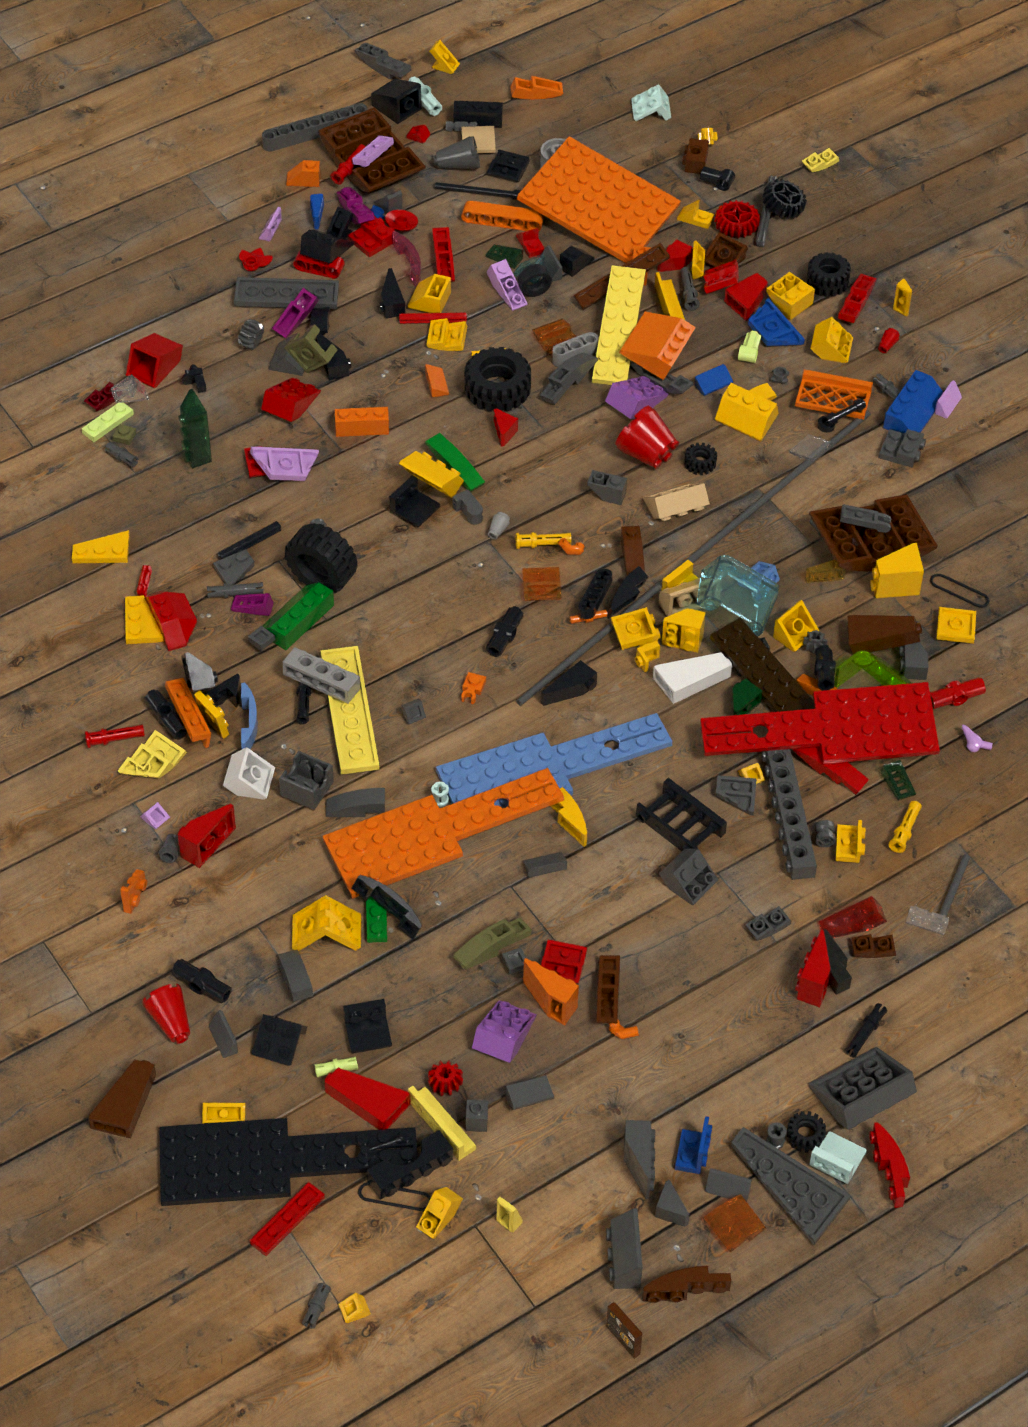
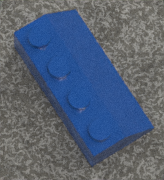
(914, 404)

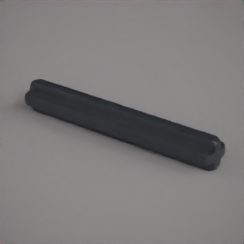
(250, 540)

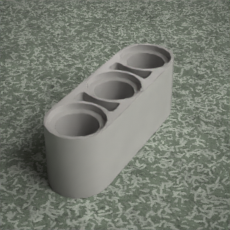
(584, 343)

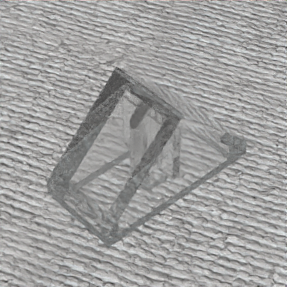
(129, 390)

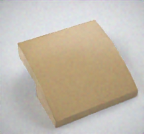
(483, 136)

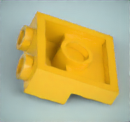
(635, 628)

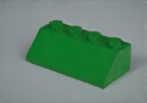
(300, 614)

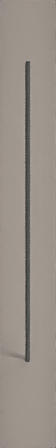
(696, 555)

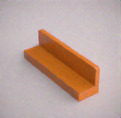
(188, 711)

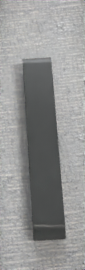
(307, 128)

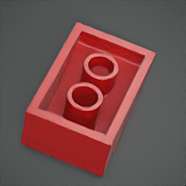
(206, 834)

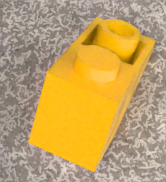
(439, 1211)

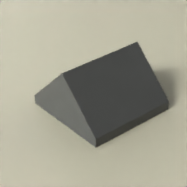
(284, 362)

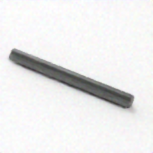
(764, 221)

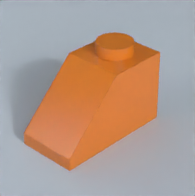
(305, 174)

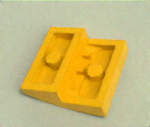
(446, 335)

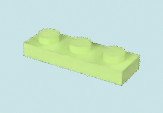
(107, 421)

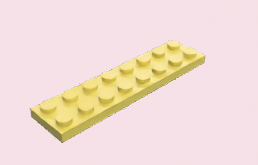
(617, 324)
(352, 721)

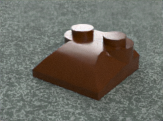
(725, 250)

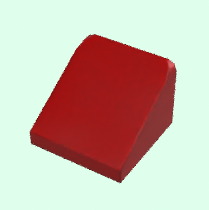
(418, 133)

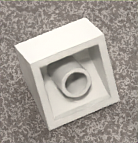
(249, 775)

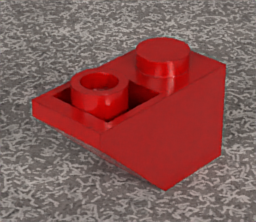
(680, 256)

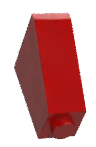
(746, 295)

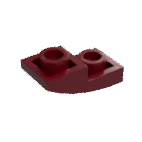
(100, 399)

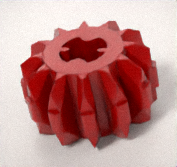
(445, 1078)

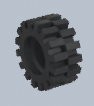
(700, 465)
(806, 1121)

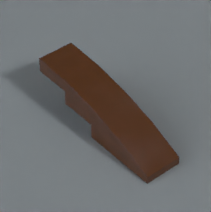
(608, 989)

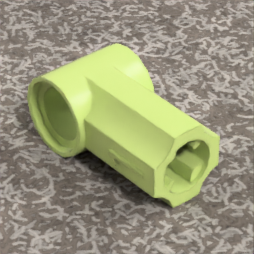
(749, 350)

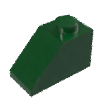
(745, 697)

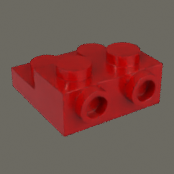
(372, 236)

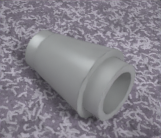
(498, 525)

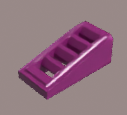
(259, 604)

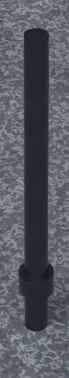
(478, 190)

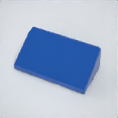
(713, 380)

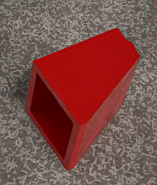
(153, 359)

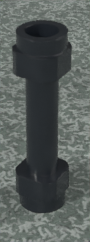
(832, 419)

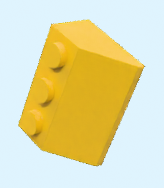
(746, 412)
(432, 473)

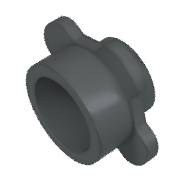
(780, 375)

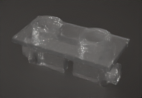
(927, 920)

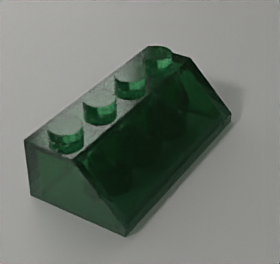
(194, 431)

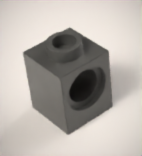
(477, 1115)

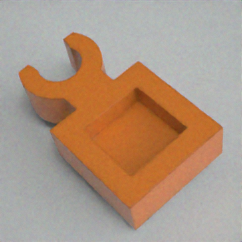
(472, 685)

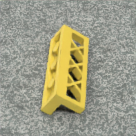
(439, 1119)

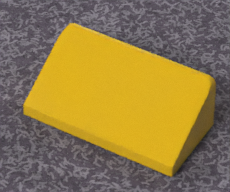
(698, 260)
(902, 298)
(223, 1112)

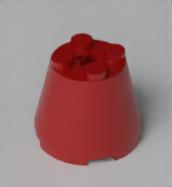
(647, 438)

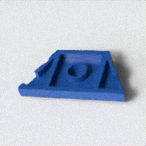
(774, 326)

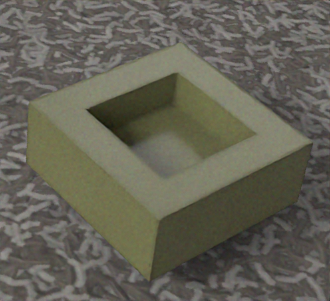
(124, 434)

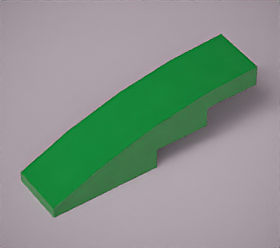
(453, 458)

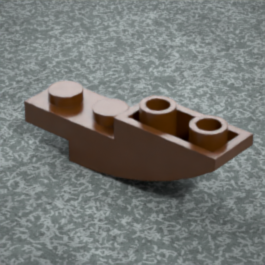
(678, 1283)

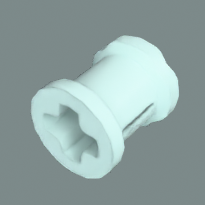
(443, 793)

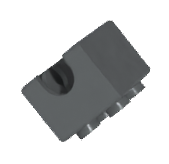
(307, 780)

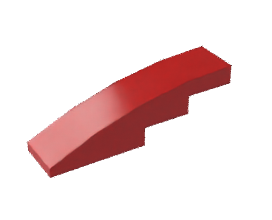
(443, 252)
(857, 298)
(838, 772)

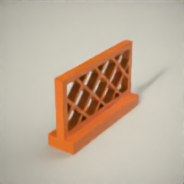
(835, 385)

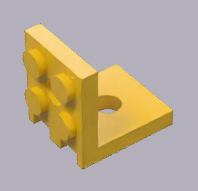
(329, 919)

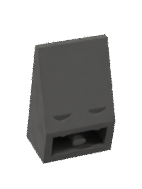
(640, 1153)

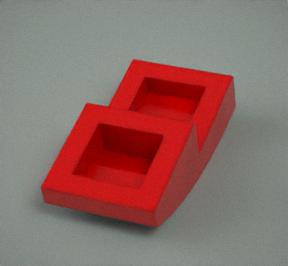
(253, 467)

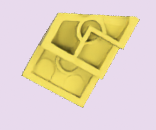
(153, 758)

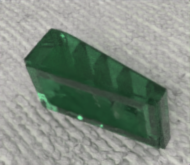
(512, 255)
(889, 778)

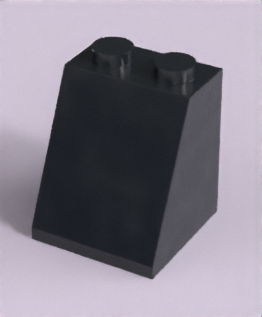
(397, 99)

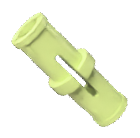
(325, 1068)

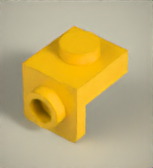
(647, 653)

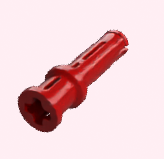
(345, 168)
(104, 736)

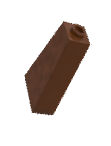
(881, 632)
(125, 1100)

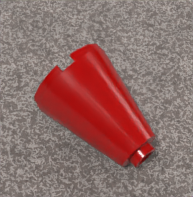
(169, 1012)

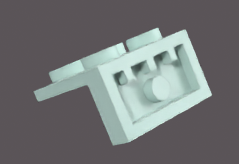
(651, 101)
(837, 1157)

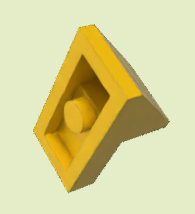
(444, 58)
(693, 215)

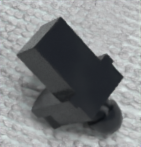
(194, 375)

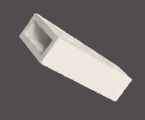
(691, 675)

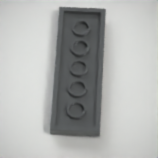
(280, 292)

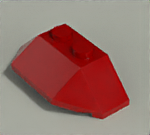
(173, 617)

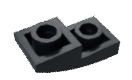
(320, 318)

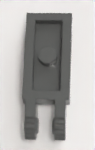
(865, 518)

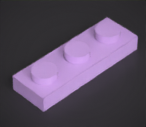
(373, 151)

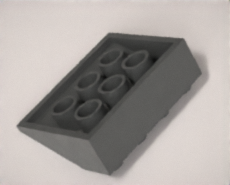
(864, 1087)

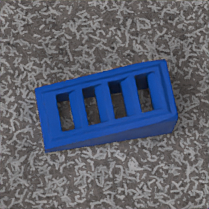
(316, 206)

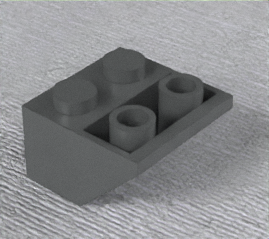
(689, 875)

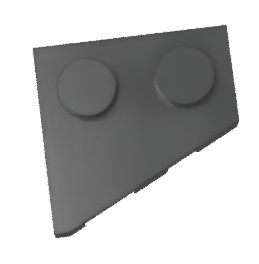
(234, 567)
(737, 792)

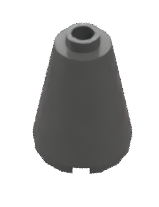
(459, 155)

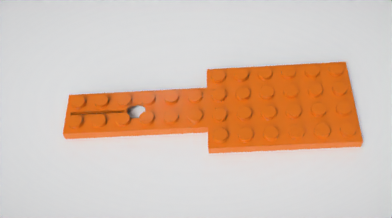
(427, 836)

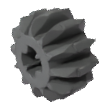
(251, 334)

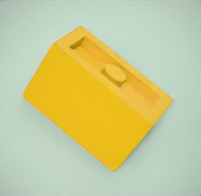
(680, 575)

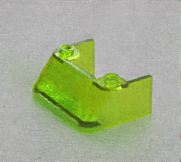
(872, 665)

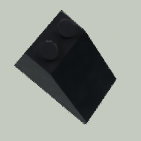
(323, 245)

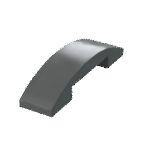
(669, 384)

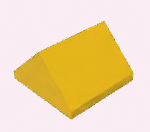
(793, 626)

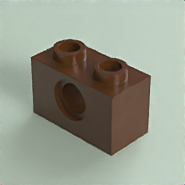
(696, 155)

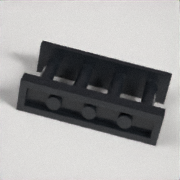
(685, 802)

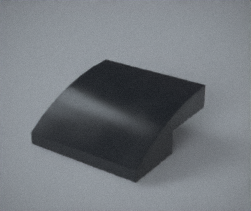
(508, 165)

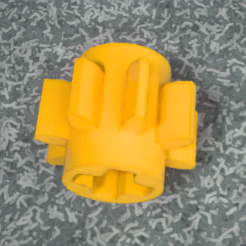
(708, 134)

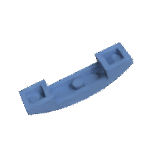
(248, 702)

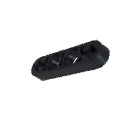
(598, 594)

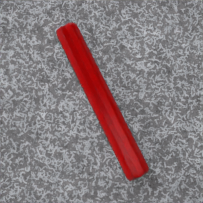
(414, 318)

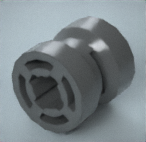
(825, 833)

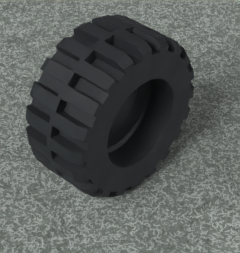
(497, 363)
(321, 557)

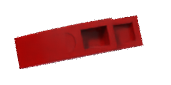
(890, 1158)

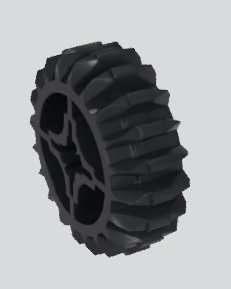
(784, 199)

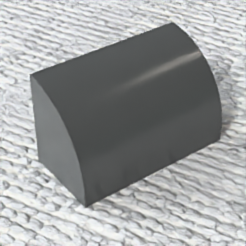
(529, 1092)

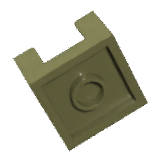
(307, 350)

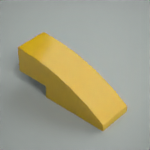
(571, 818)

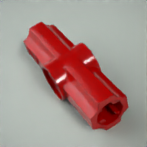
(957, 693)

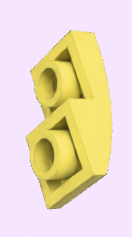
(822, 161)

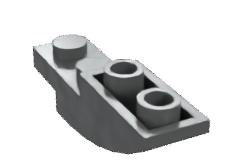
(381, 62)
(566, 374)

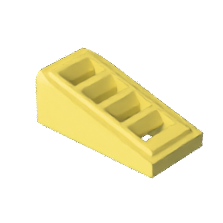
(508, 1215)

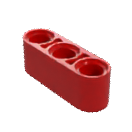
(318, 267)

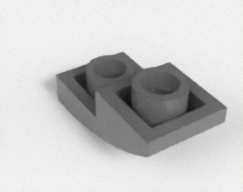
(767, 925)

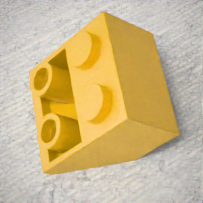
(431, 294)
(791, 295)
(831, 341)
(684, 630)

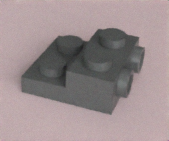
(902, 447)

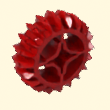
(737, 219)

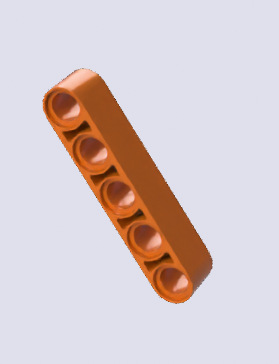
(501, 216)

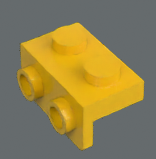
(849, 842)

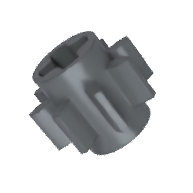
(814, 640)

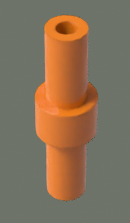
(599, 614)

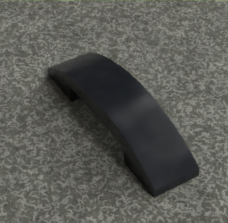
(391, 901)

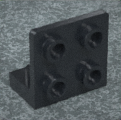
(411, 503)
(367, 1026)
(277, 1039)

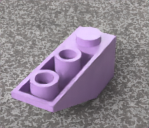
(506, 285)

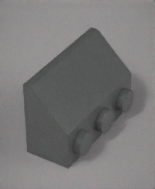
(625, 1250)

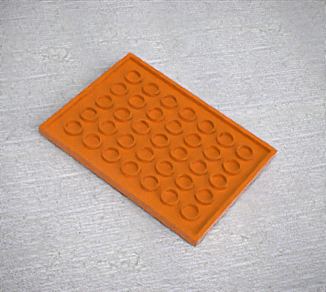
(598, 199)

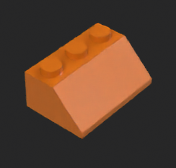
(362, 421)

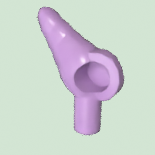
(974, 741)

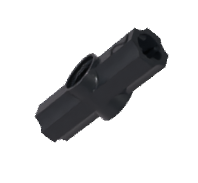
(504, 631)
(824, 668)
(165, 713)
(201, 981)

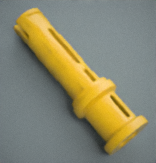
(533, 540)
(903, 832)

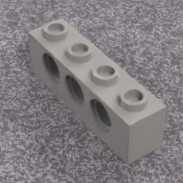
(321, 675)

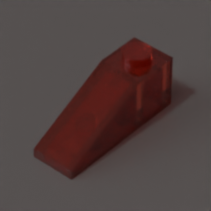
(855, 919)

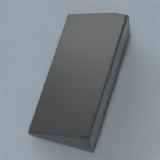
(552, 263)
(545, 864)
(223, 1035)
(727, 1184)

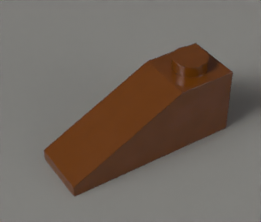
(632, 548)

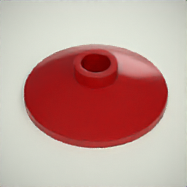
(401, 220)

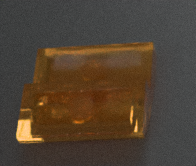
(553, 334)
(541, 583)
(735, 1222)

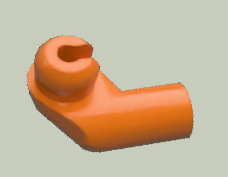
(576, 549)
(621, 1032)

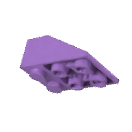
(634, 394)
(503, 1031)

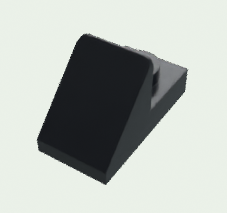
(340, 223)
(226, 690)

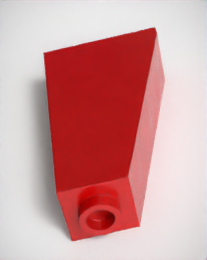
(367, 1098)

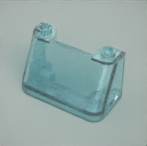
(738, 590)

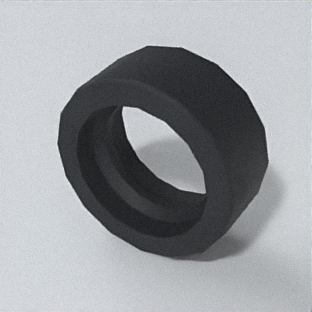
(531, 272)

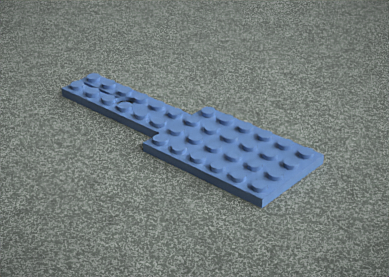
(565, 761)

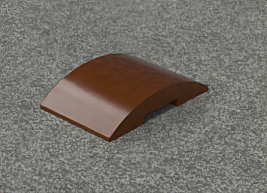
(392, 165)
(859, 547)

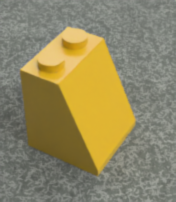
(898, 573)

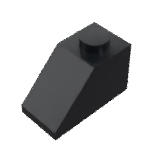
(574, 260)

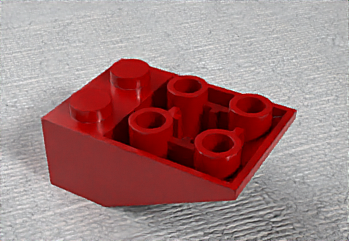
(289, 399)
(815, 975)

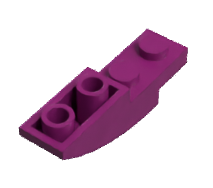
(353, 202)

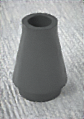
(169, 849)

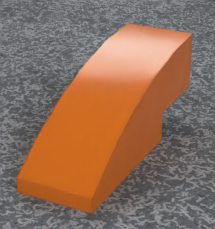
(535, 88)

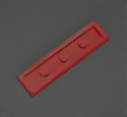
(287, 1219)

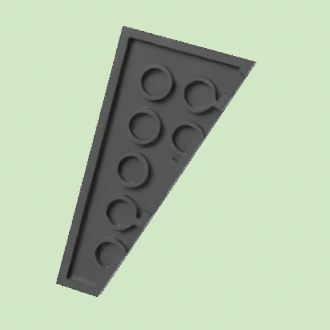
(800, 1191)

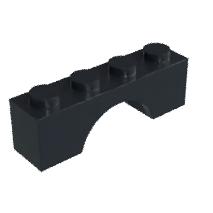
(388, 1178)

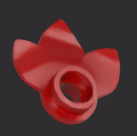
(254, 259)

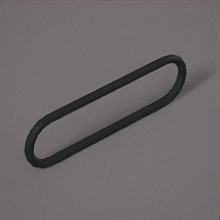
(956, 595)
(394, 1204)

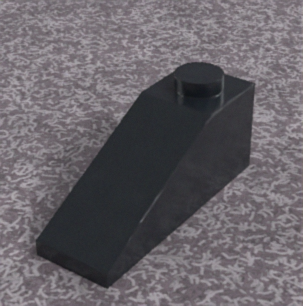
(392, 301)
(338, 365)
(571, 684)

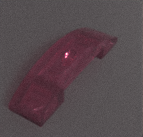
(403, 245)

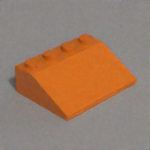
(657, 342)

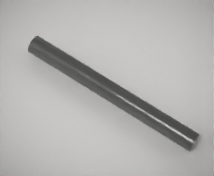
(954, 885)

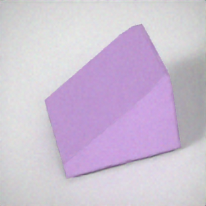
(155, 816)

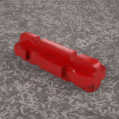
(144, 580)

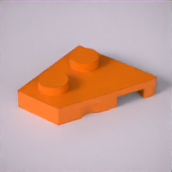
(131, 894)

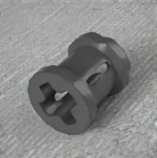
(776, 1135)

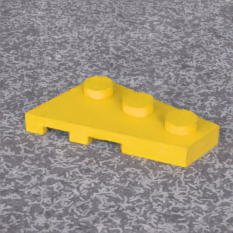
(106, 549)
(140, 622)

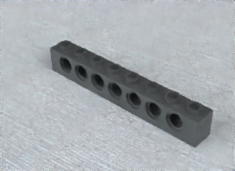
(789, 814)

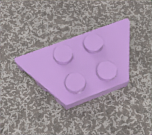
(285, 462)

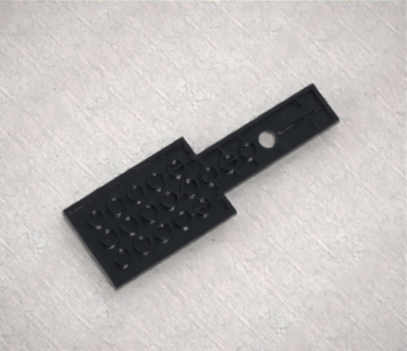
(259, 1158)

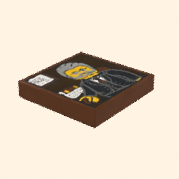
(624, 1329)

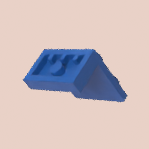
(694, 1149)

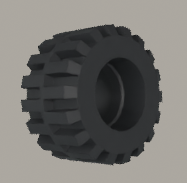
(828, 274)

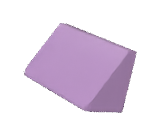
(271, 225)
(948, 400)

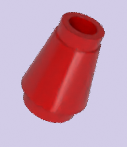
(889, 339)

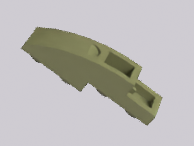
(490, 941)

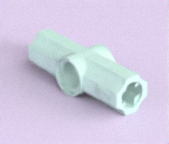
(428, 101)

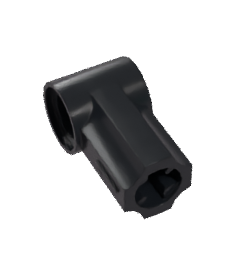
(722, 179)

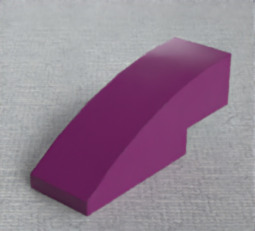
(295, 313)

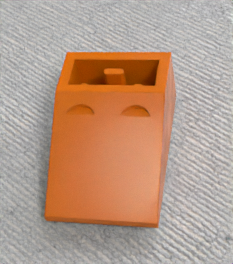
(552, 992)

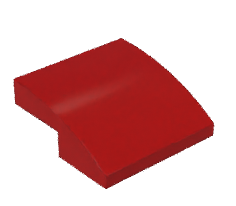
(721, 276)
(564, 959)

